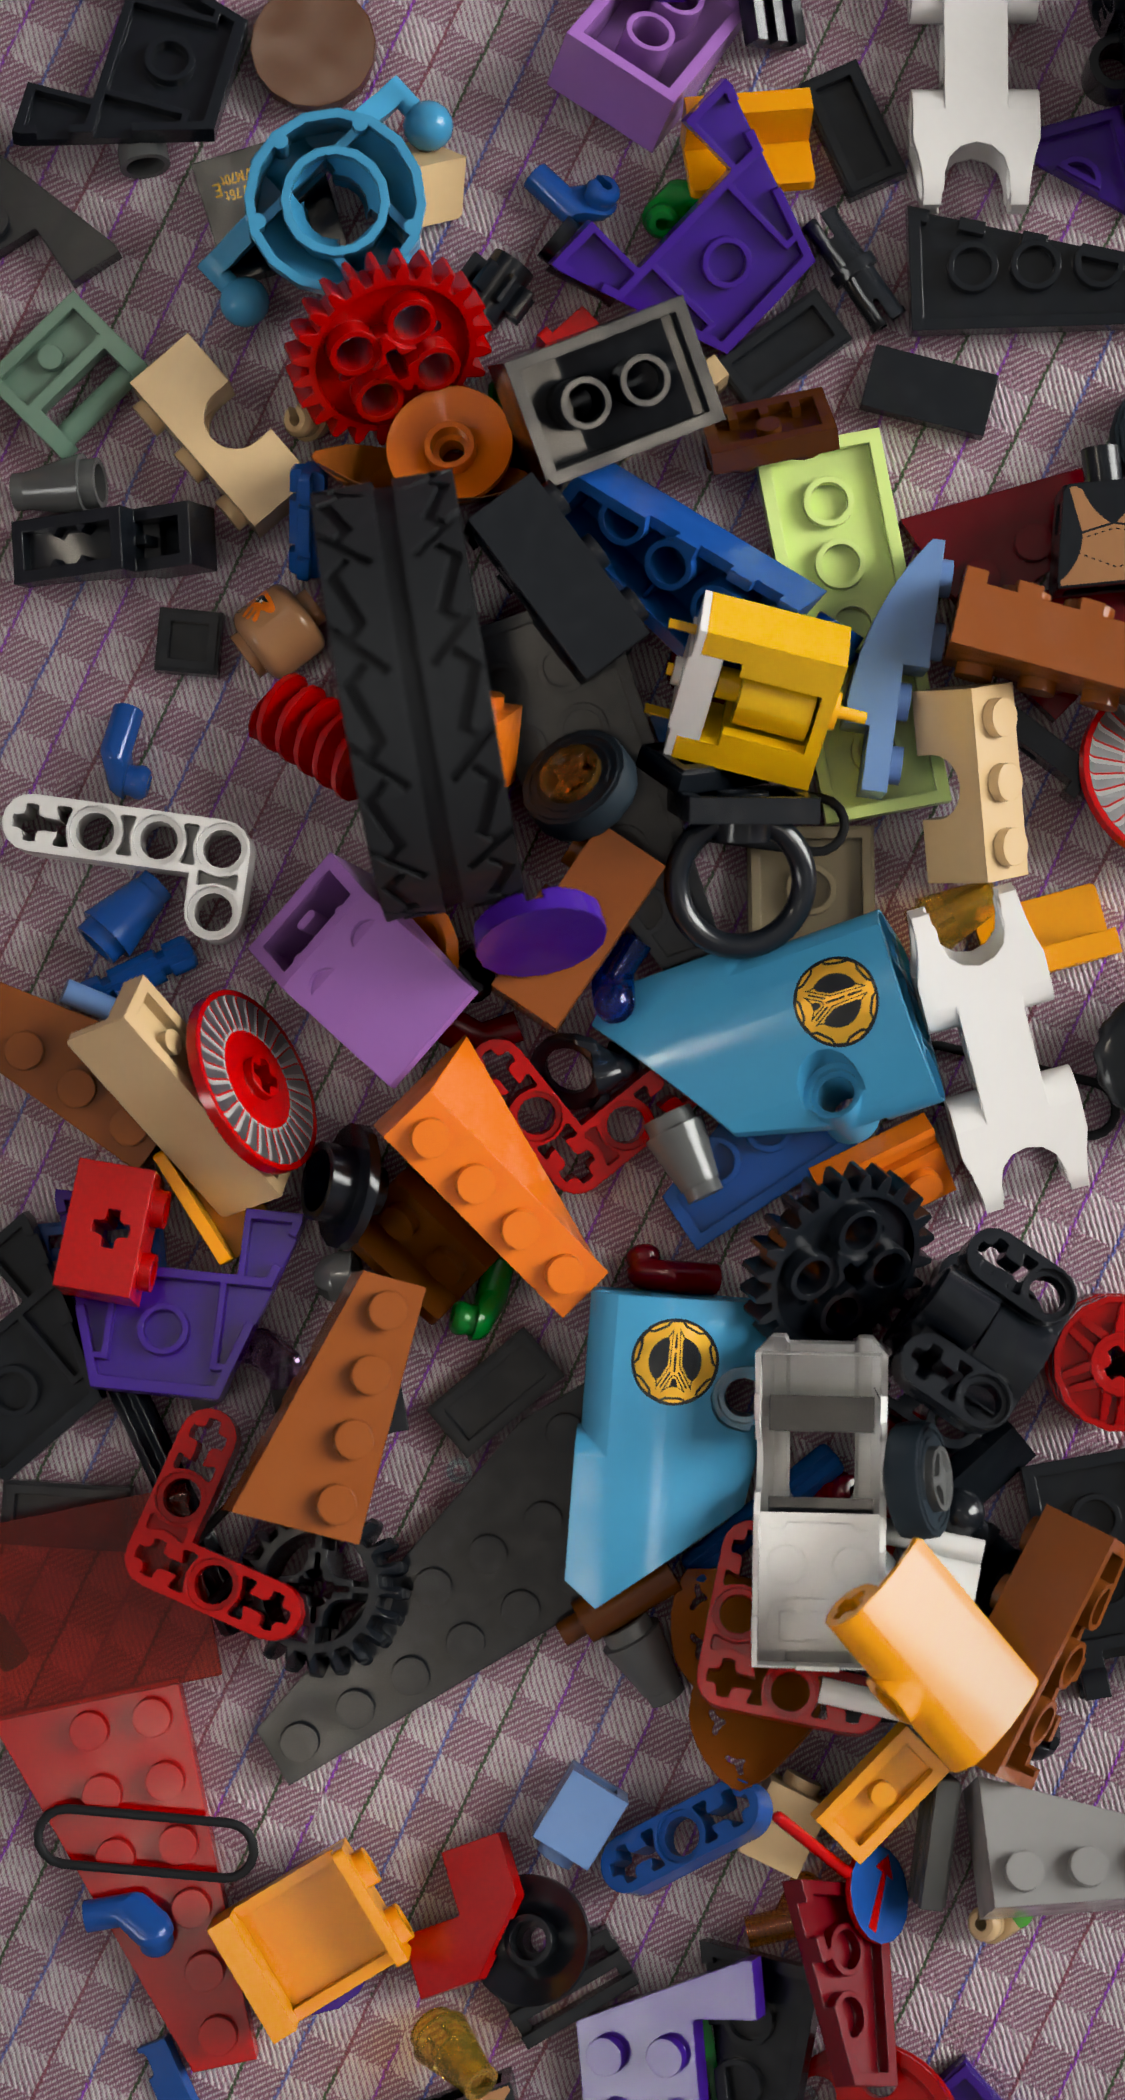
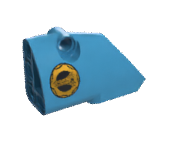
(791, 1034)
(656, 1438)

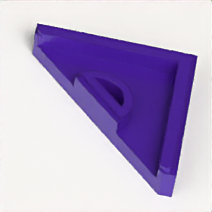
(1088, 154)

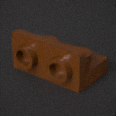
(770, 432)
(425, 1244)

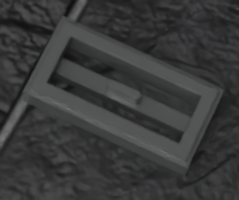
(935, 1845)

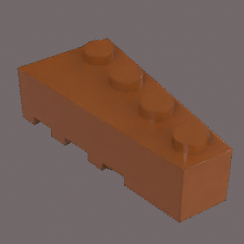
(42, 1064)

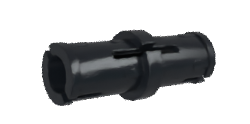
(853, 269)

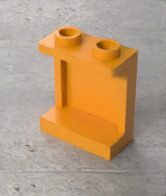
(311, 1937)

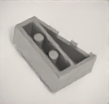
(1042, 1852)

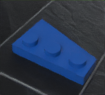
(752, 1175)

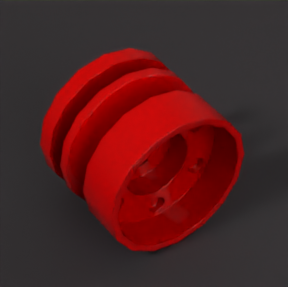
(1078, 1362)

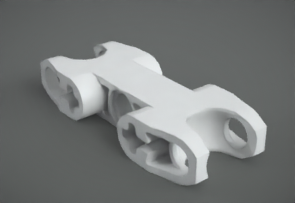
(973, 108)
(986, 1000)

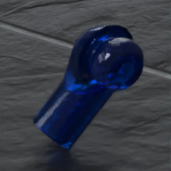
(614, 982)

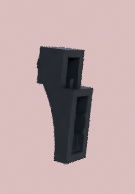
(115, 544)

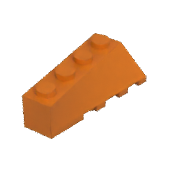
(479, 1161)

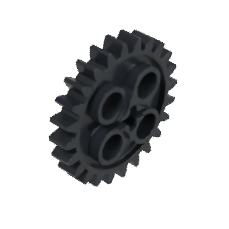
(838, 1256)

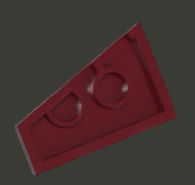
(995, 532)
(847, 1985)

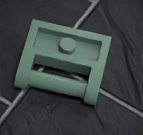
(54, 361)

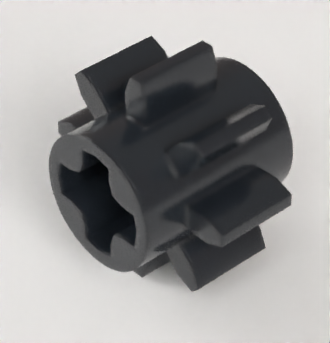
(501, 286)

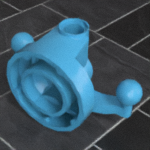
(360, 157)

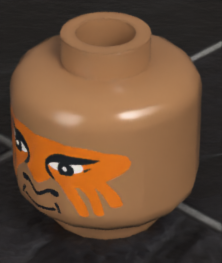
(279, 631)

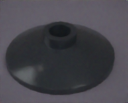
(534, 1977)

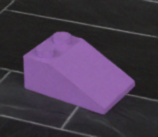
(641, 59)

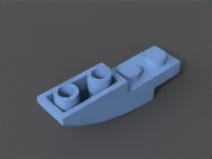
(896, 644)

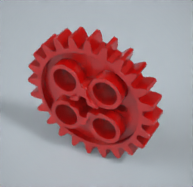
(385, 344)

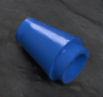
(124, 917)

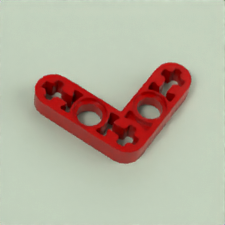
(589, 1132)
(185, 1532)
(725, 1646)

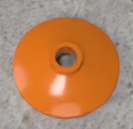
(450, 421)

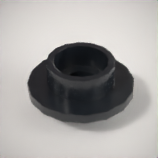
(344, 1185)

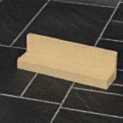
(145, 1066)

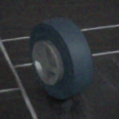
(917, 1479)

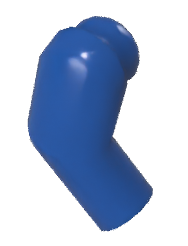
(583, 202)
(117, 756)
(136, 1916)

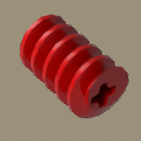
(306, 732)

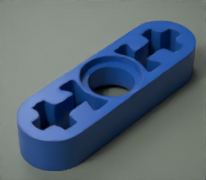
(659, 1831)

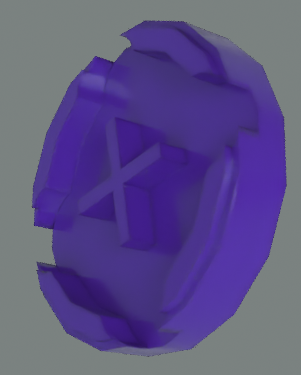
(539, 933)

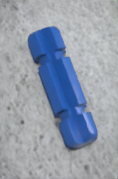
(303, 555)
(175, 957)

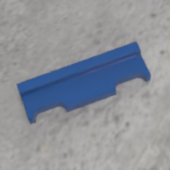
(169, 2076)

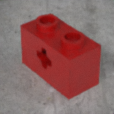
(100, 1198)

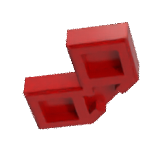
(486, 1898)

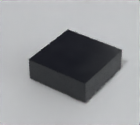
(189, 642)

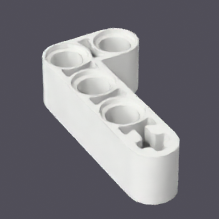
(129, 851)

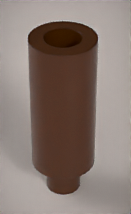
(619, 1610)

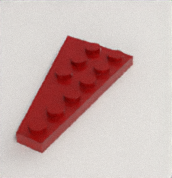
(144, 1757)

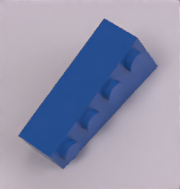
(675, 553)

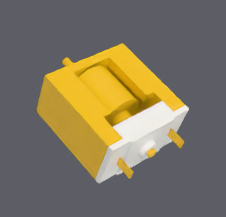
(772, 706)

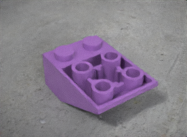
(362, 978)

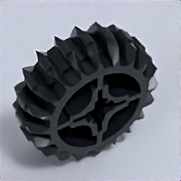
(323, 1617)

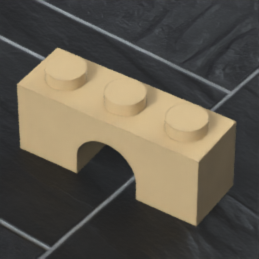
(182, 396)
(978, 737)

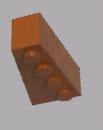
(1037, 642)
(334, 1420)
(1041, 1613)

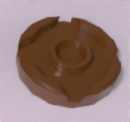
(313, 52)

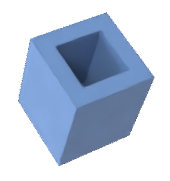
(578, 1817)

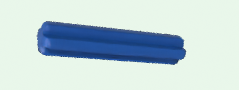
(806, 1480)

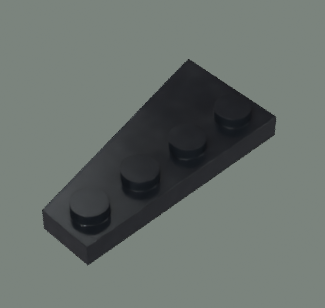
(1005, 281)

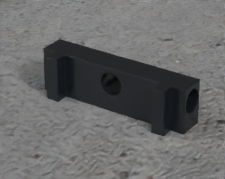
(1050, 754)

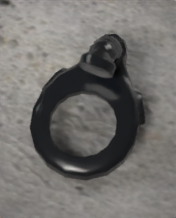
(608, 1067)

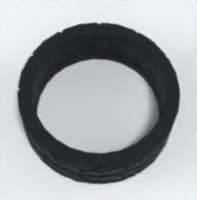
(415, 695)

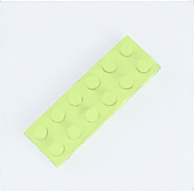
(841, 531)

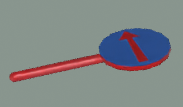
(873, 1890)

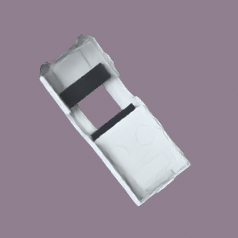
(815, 1547)

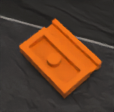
(905, 1149)

